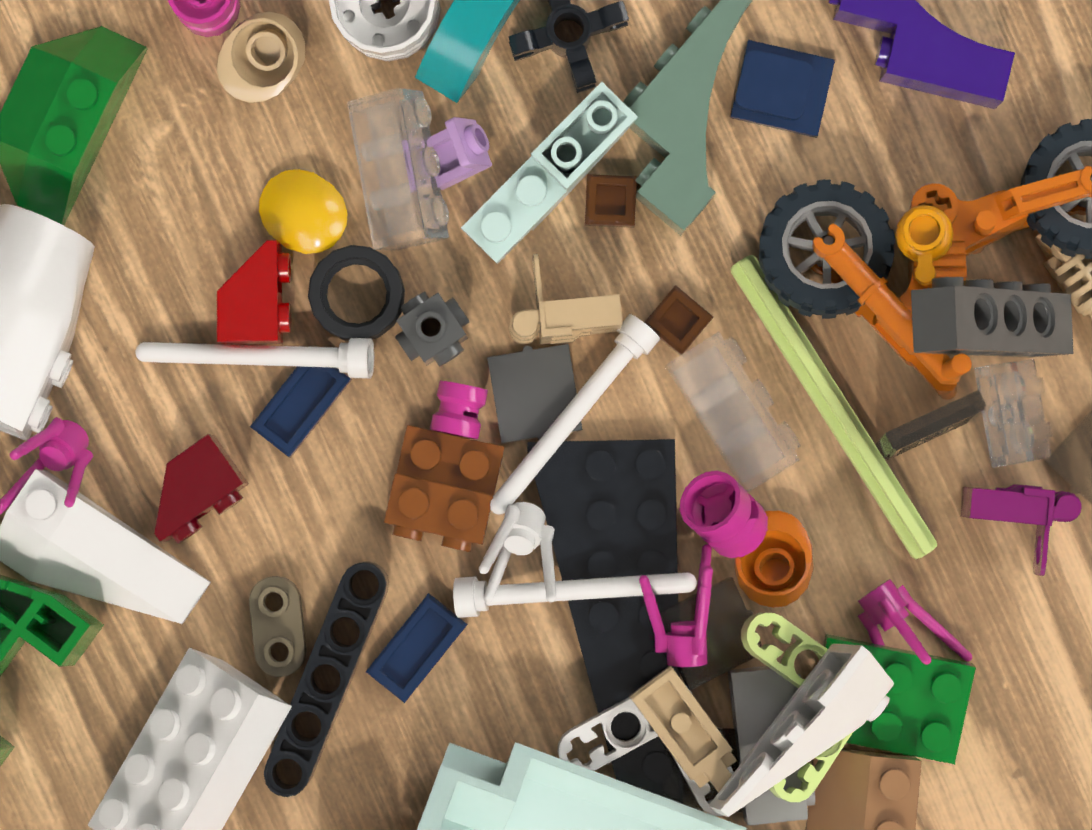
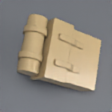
(565, 319)

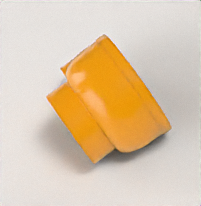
(924, 237)

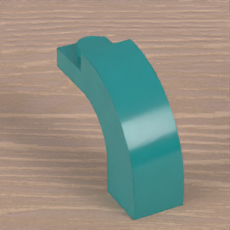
(463, 45)

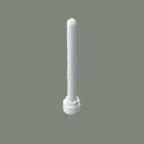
(633, 340)
(351, 358)
(469, 592)

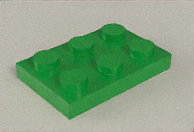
(923, 707)

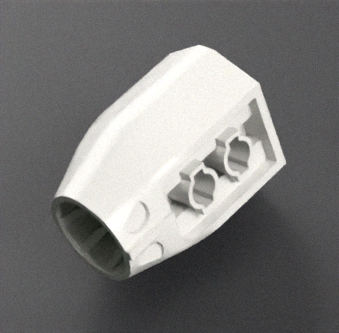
(39, 310)

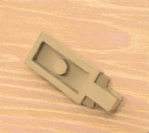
(685, 729)

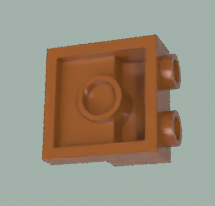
(443, 488)

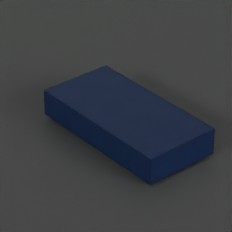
(299, 406)
(416, 648)

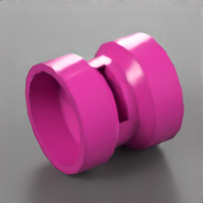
(458, 409)

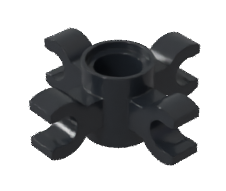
(538, 40)

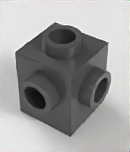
(446, 343)

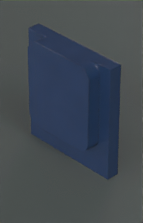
(782, 88)

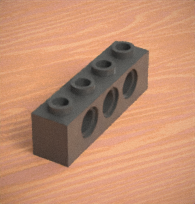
(991, 319)

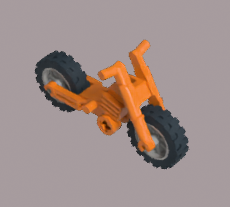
(860, 285)

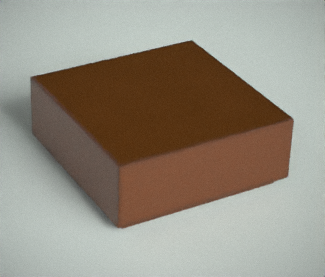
(610, 200)
(678, 320)

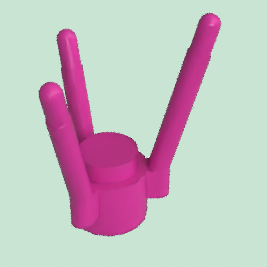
(60, 447)
(886, 607)
(688, 639)

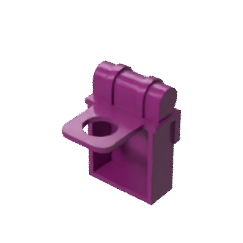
(1023, 505)

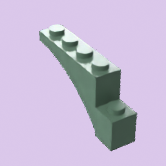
(675, 117)

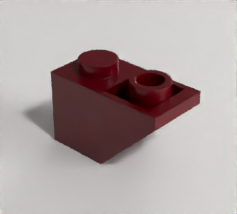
(193, 486)

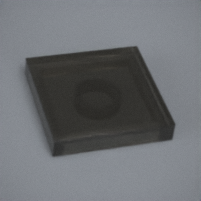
(931, 425)

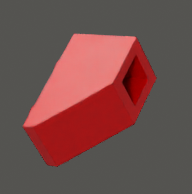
(251, 300)

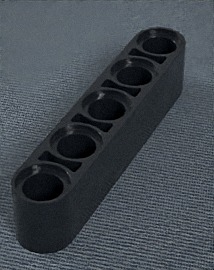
(322, 703)

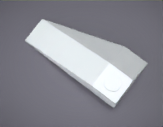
(93, 553)
(828, 706)

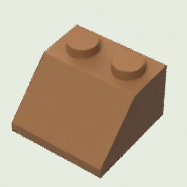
(867, 792)

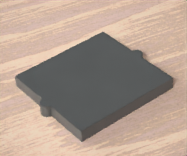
(531, 390)

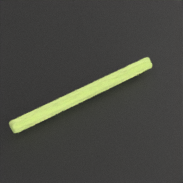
(834, 409)

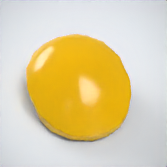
(303, 211)

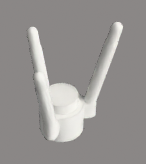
(520, 534)

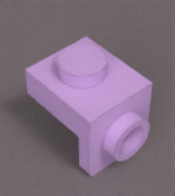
(461, 151)

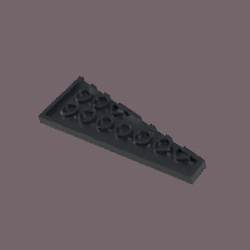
(616, 520)

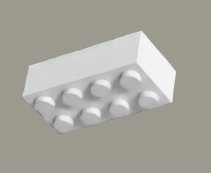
(193, 751)

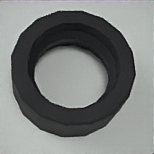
(334, 263)

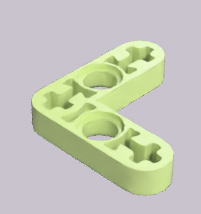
(768, 655)

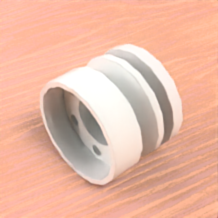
(383, 37)

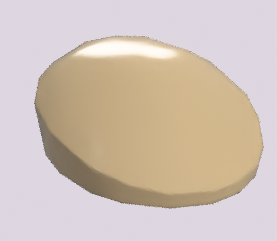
(261, 57)

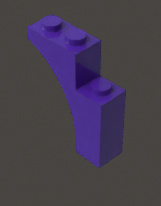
(928, 54)

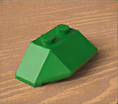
(62, 116)

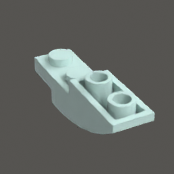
(550, 173)

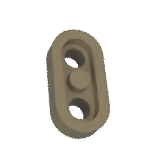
(277, 626)

